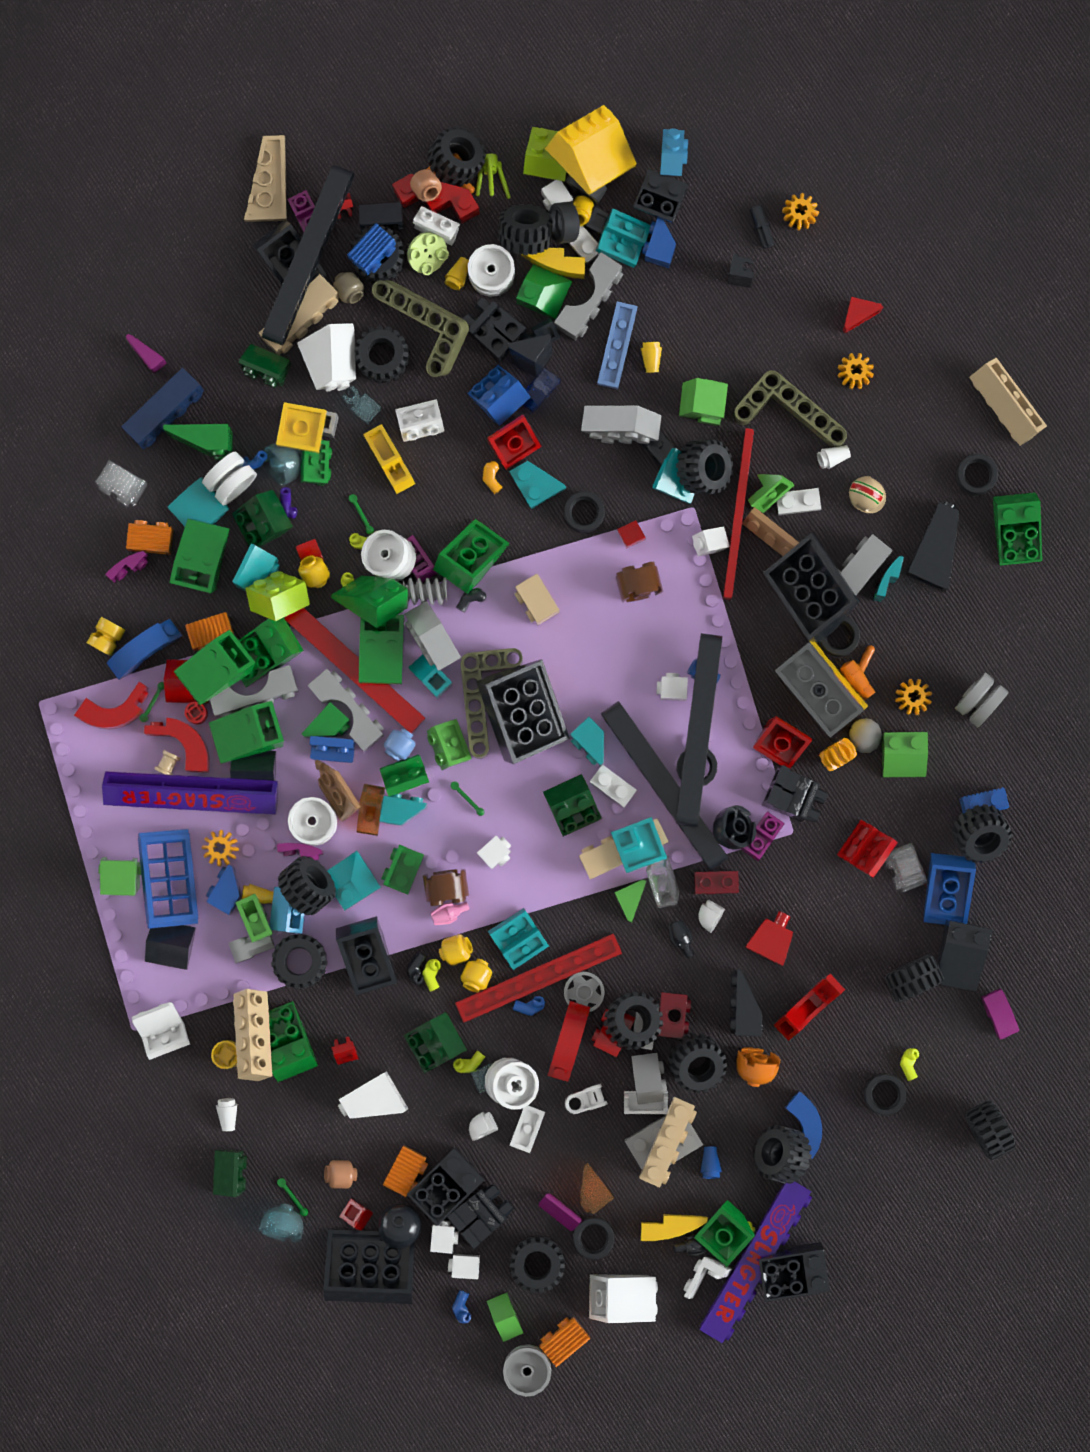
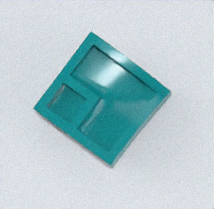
(667, 479)
(639, 845)
(353, 880)

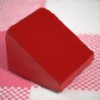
(631, 534)
(308, 549)
(356, 1214)

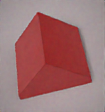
(514, 442)
(174, 689)
(781, 742)

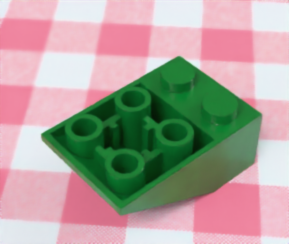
(1018, 528)
(199, 556)
(270, 647)
(381, 652)
(215, 667)
(246, 732)
(289, 1043)

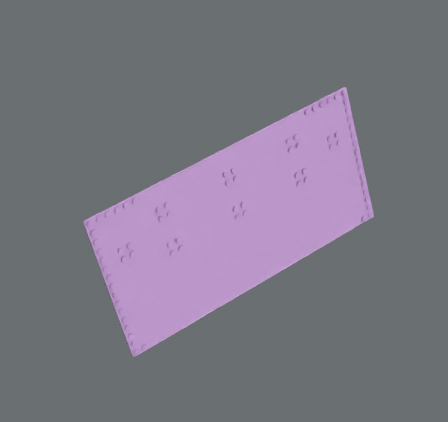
(593, 657)

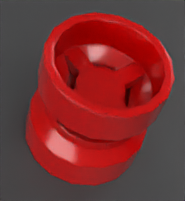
(197, 716)

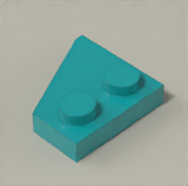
(535, 483)

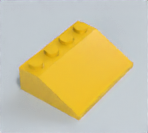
(593, 150)

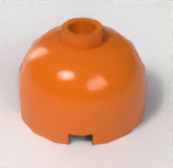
(757, 1067)

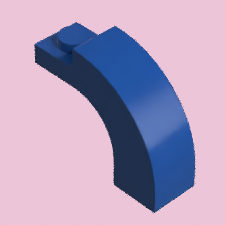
(142, 647)
(809, 1119)

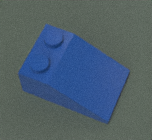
(949, 888)

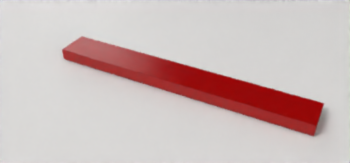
(738, 514)
(348, 663)
(538, 978)

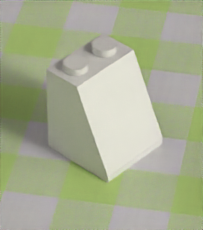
(330, 356)
(373, 1099)
(622, 1298)

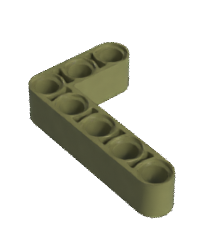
(427, 318)
(790, 405)
(471, 695)

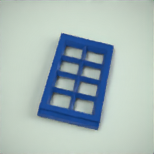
(171, 919)

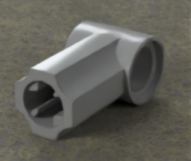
(244, 949)

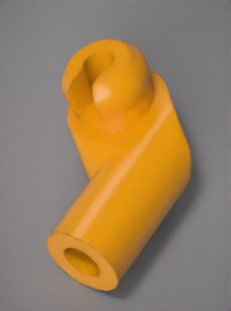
(489, 476)

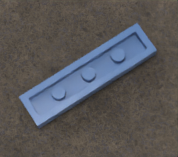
(617, 345)

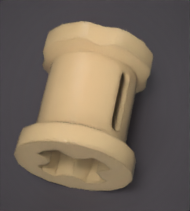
(167, 763)

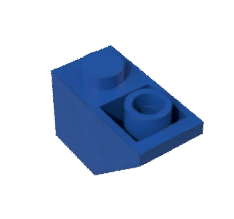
(661, 245)
(226, 891)

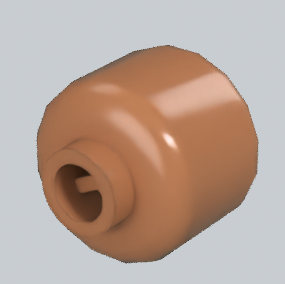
(425, 185)
(340, 1174)

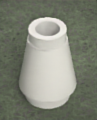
(832, 456)
(227, 1113)

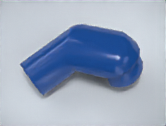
(257, 462)
(531, 1007)
(460, 1309)

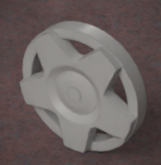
(584, 991)

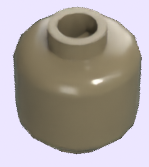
(349, 287)

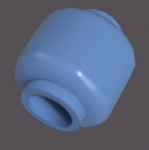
(399, 744)

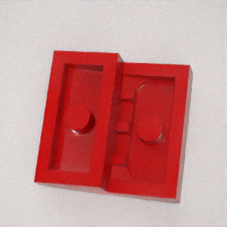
(867, 848)

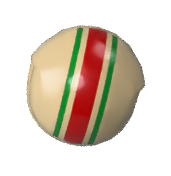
(867, 495)

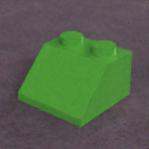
(904, 754)

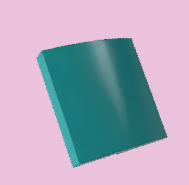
(623, 238)
(198, 504)
(891, 576)
(518, 938)

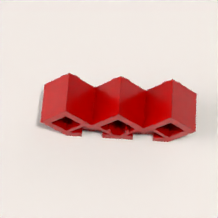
(457, 197)

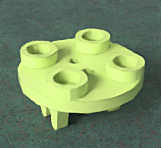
(434, 246)

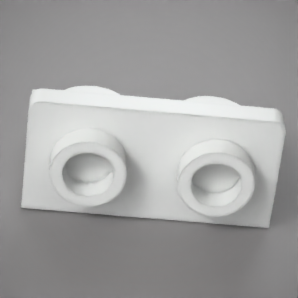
(432, 222)
(420, 420)

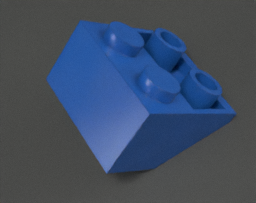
(499, 394)

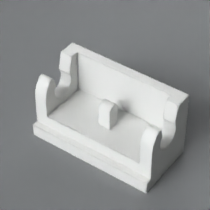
(632, 1107)

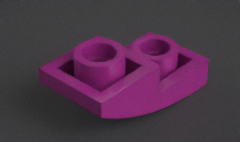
(302, 208)
(135, 562)
(765, 833)
(290, 849)
(1000, 1013)

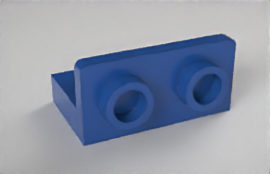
(332, 749)

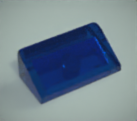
(541, 389)

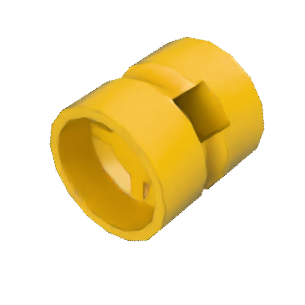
(106, 636)
(224, 1054)

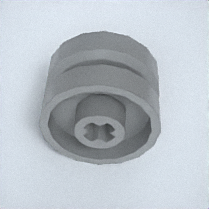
(979, 698)
(538, 1377)

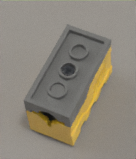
(821, 688)

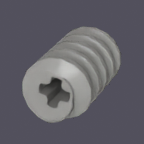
(426, 591)

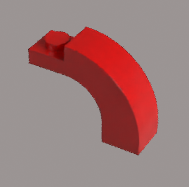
(113, 717)
(195, 747)
(808, 1006)
(569, 1041)

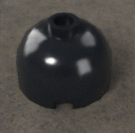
(734, 827)
(399, 1226)

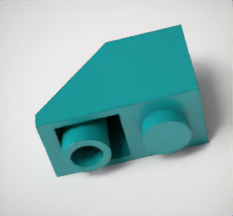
(429, 675)
(591, 740)
(399, 810)

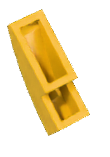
(555, 262)
(389, 459)
(671, 1227)

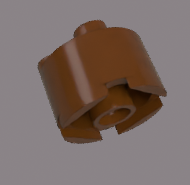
(638, 582)
(446, 886)

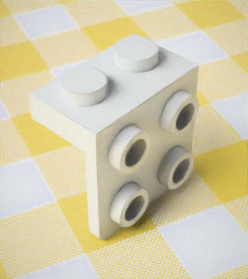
(161, 1030)

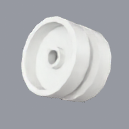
(488, 282)
(229, 478)
(388, 555)
(325, 821)
(499, 1080)

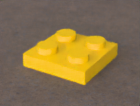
(301, 427)

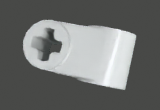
(587, 1099)

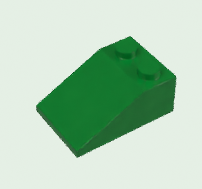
(210, 439)
(470, 556)
(373, 598)

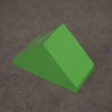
(629, 898)
(504, 1317)

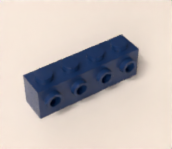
(163, 408)

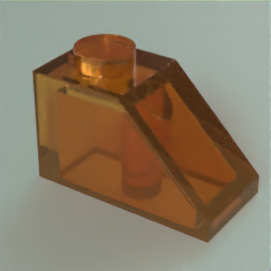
(370, 810)
(593, 1191)

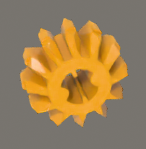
(797, 218)
(856, 378)
(908, 691)
(838, 754)
(223, 841)

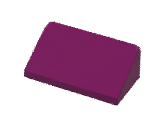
(560, 1211)

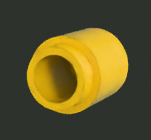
(584, 208)

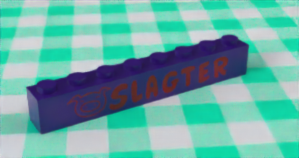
(190, 792)
(746, 1273)

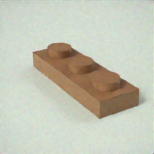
(769, 532)

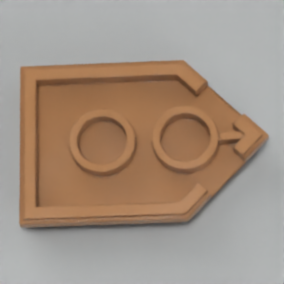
(336, 791)

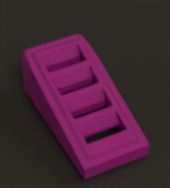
(150, 357)
(425, 569)

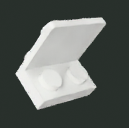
(714, 1269)

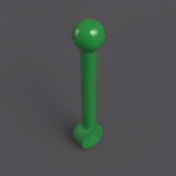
(353, 499)
(144, 717)
(455, 786)
(282, 1183)

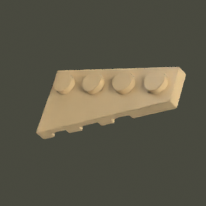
(268, 190)

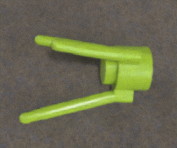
(491, 167)

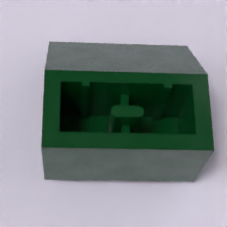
(264, 365)
(262, 519)
(572, 805)
(435, 1042)
(228, 1173)

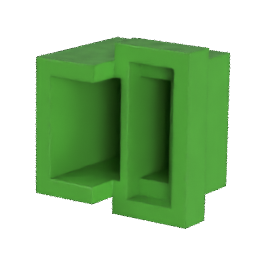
(703, 400)
(119, 876)

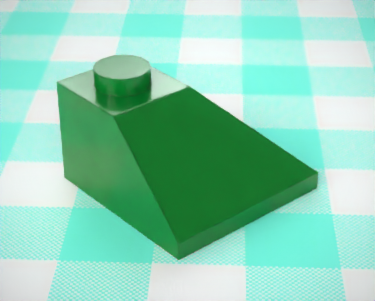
(543, 291)
(726, 1233)

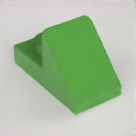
(773, 489)
(254, 918)

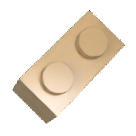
(536, 599)

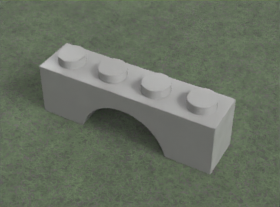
(573, 319)
(279, 684)
(329, 689)

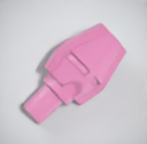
(448, 913)

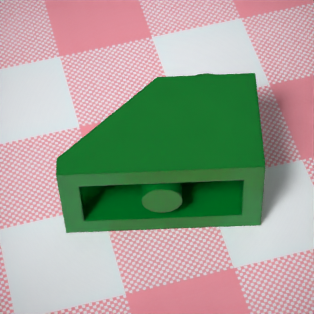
(328, 723)

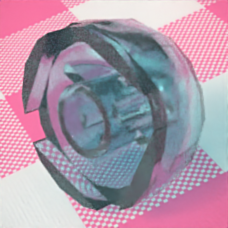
(284, 463)
(282, 1223)

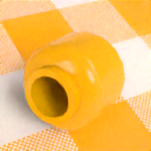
(313, 571)
(455, 949)
(476, 975)

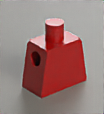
(772, 939)

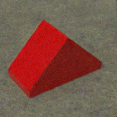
(859, 312)

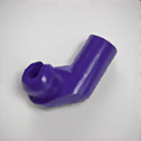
(285, 499)

